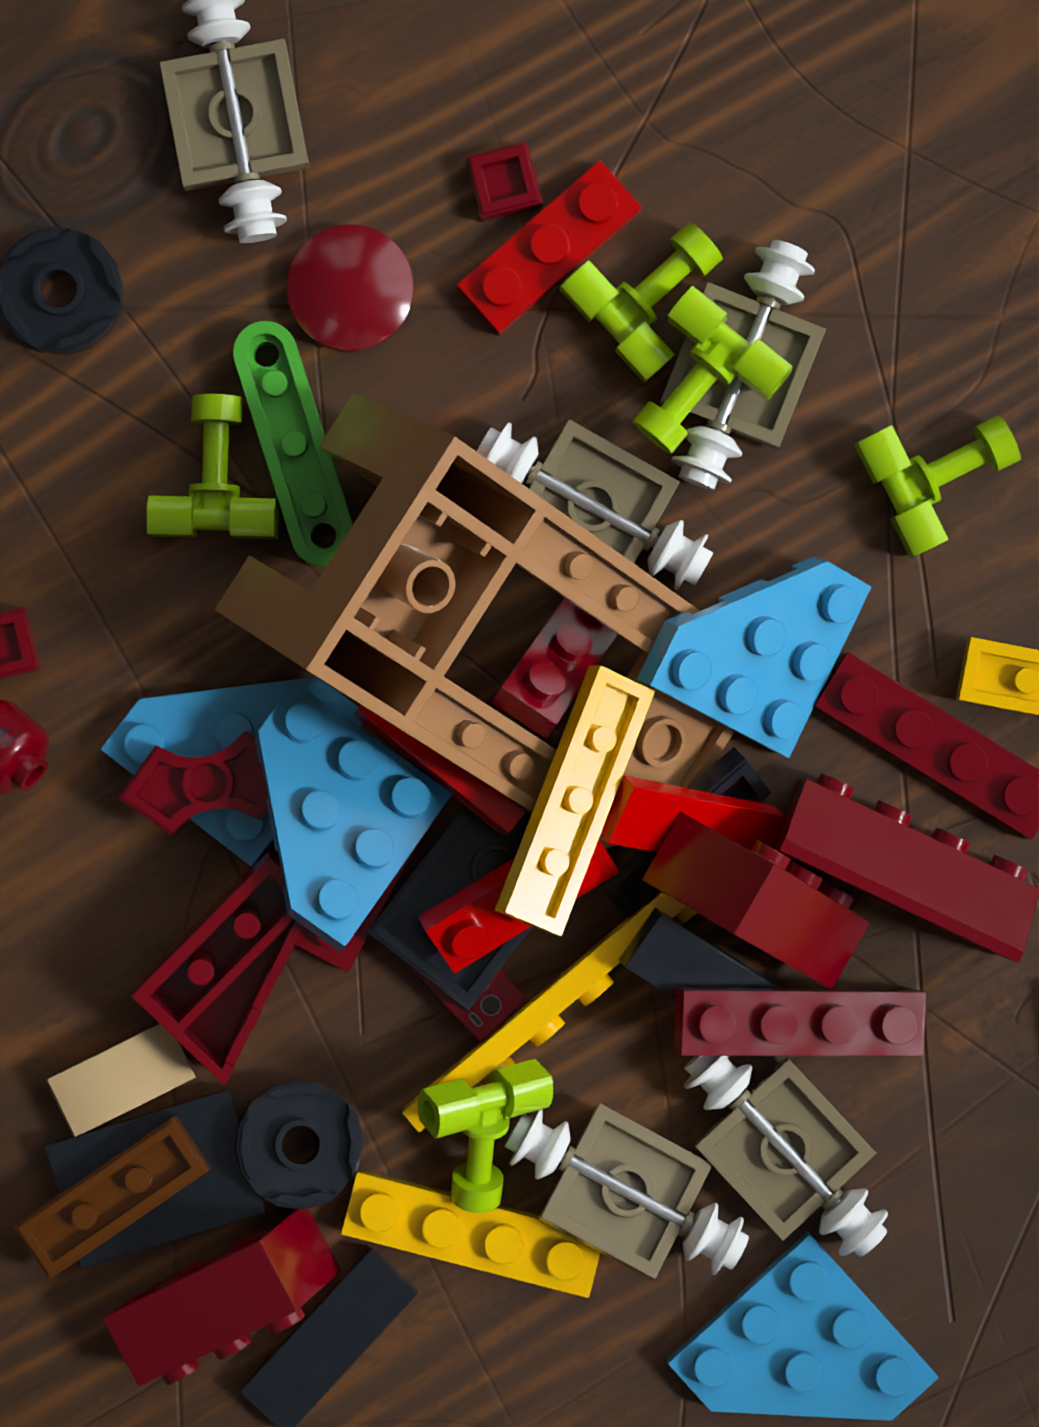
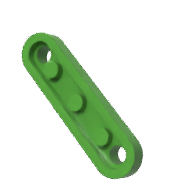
(290, 440)

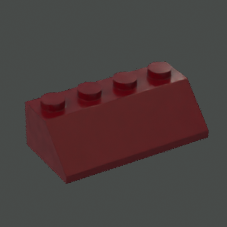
(907, 868)

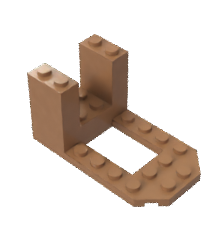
(422, 577)

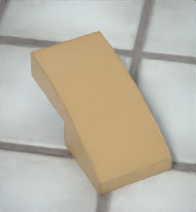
(120, 1079)

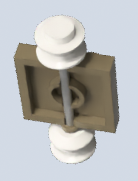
(235, 117)
(735, 405)
(605, 494)
(786, 1150)
(626, 1192)

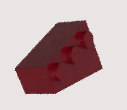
(759, 898)
(223, 969)
(223, 1300)

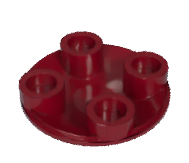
(350, 287)

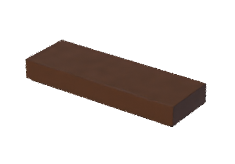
(112, 1197)

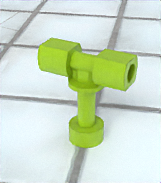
(628, 311)
(719, 356)
(915, 485)
(214, 501)
(483, 1117)

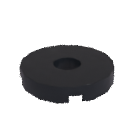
(90, 313)
(261, 1136)

